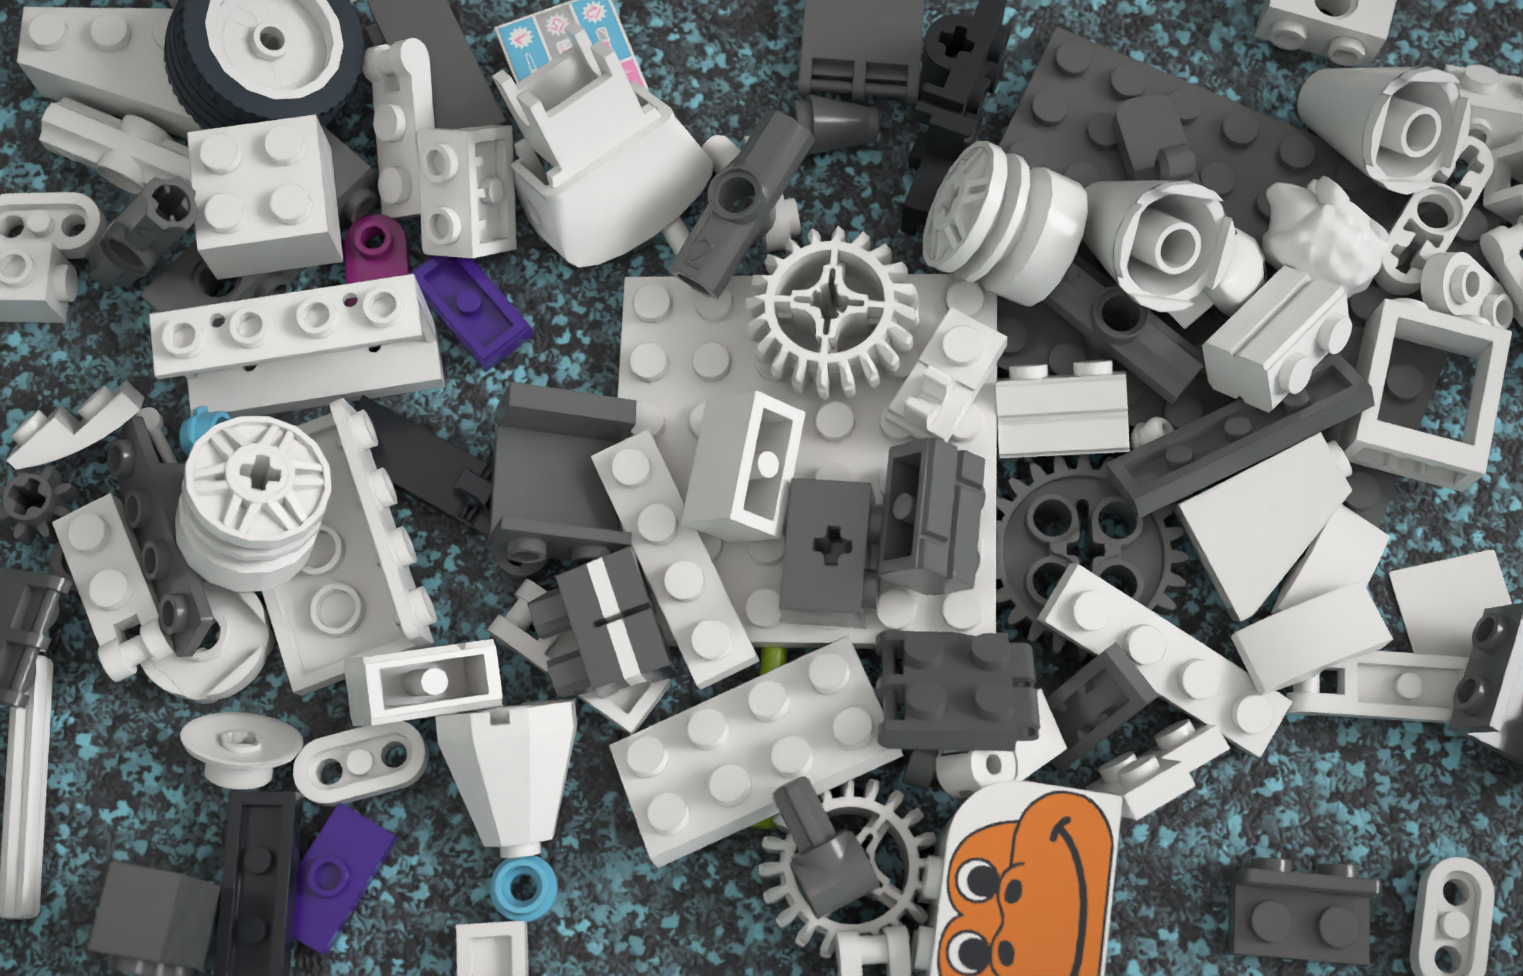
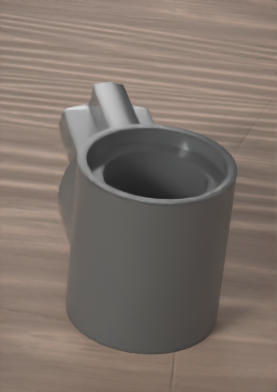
(829, 863)

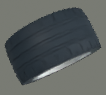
(262, 59)

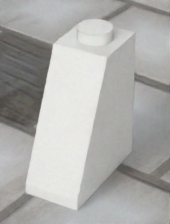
(1264, 520)

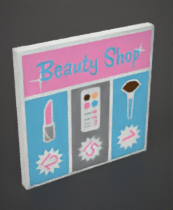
(542, 37)

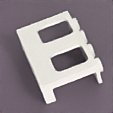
(303, 348)

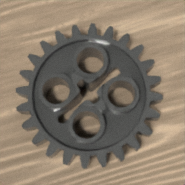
(1024, 552)

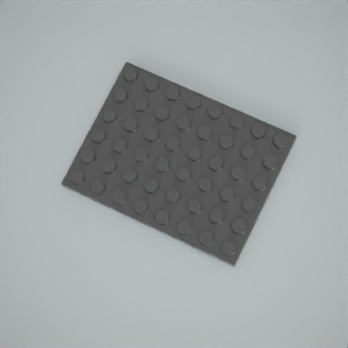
(1239, 155)

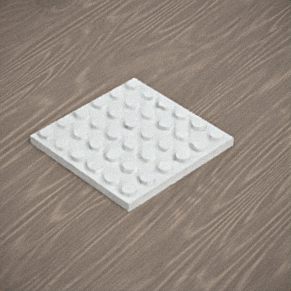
(697, 348)

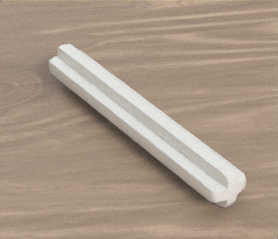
(26, 799)

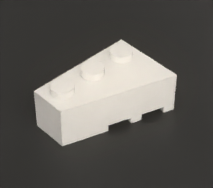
(103, 61)

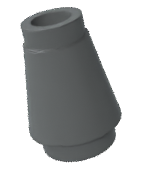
(835, 122)

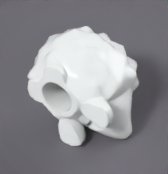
(1323, 235)

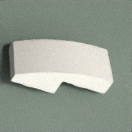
(61, 434)
(1337, 557)
(1311, 637)

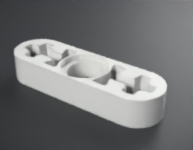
(1409, 227)

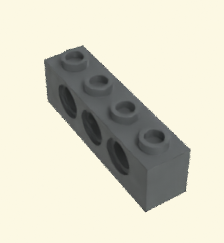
(192, 283)

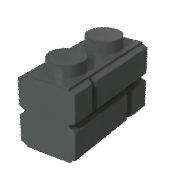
(931, 517)

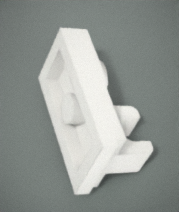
(946, 377)

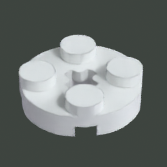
(232, 662)

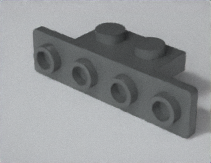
(150, 507)

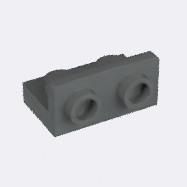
(1300, 914)

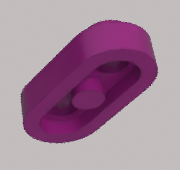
(387, 261)

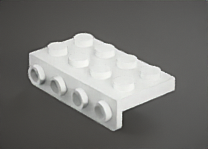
(357, 583)

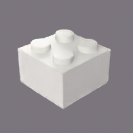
(264, 197)

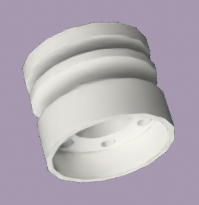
(1005, 224)
(248, 535)

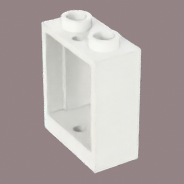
(1414, 452)

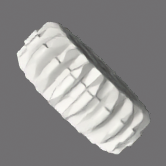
(782, 303)
(881, 820)

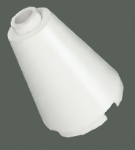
(1389, 121)
(1159, 239)

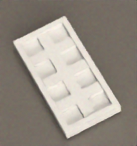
(725, 757)

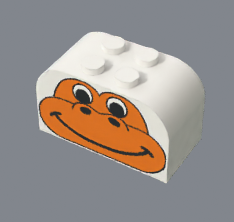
(1020, 884)

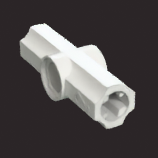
(121, 151)

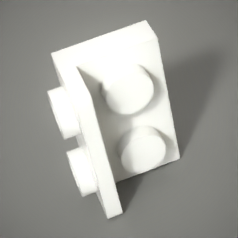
(466, 191)

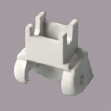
(614, 151)

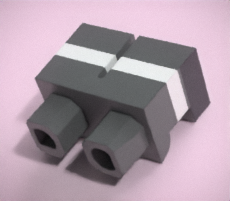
(612, 624)

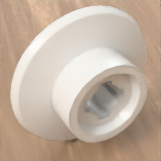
(240, 747)

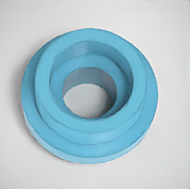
(502, 888)

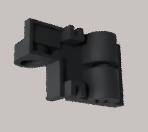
(957, 72)

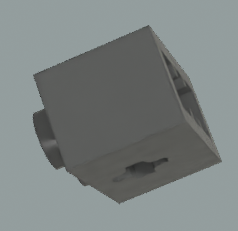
(818, 517)

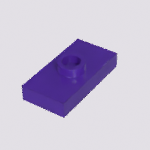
(472, 308)
(337, 875)

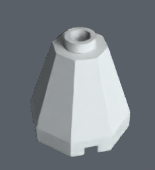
(511, 769)

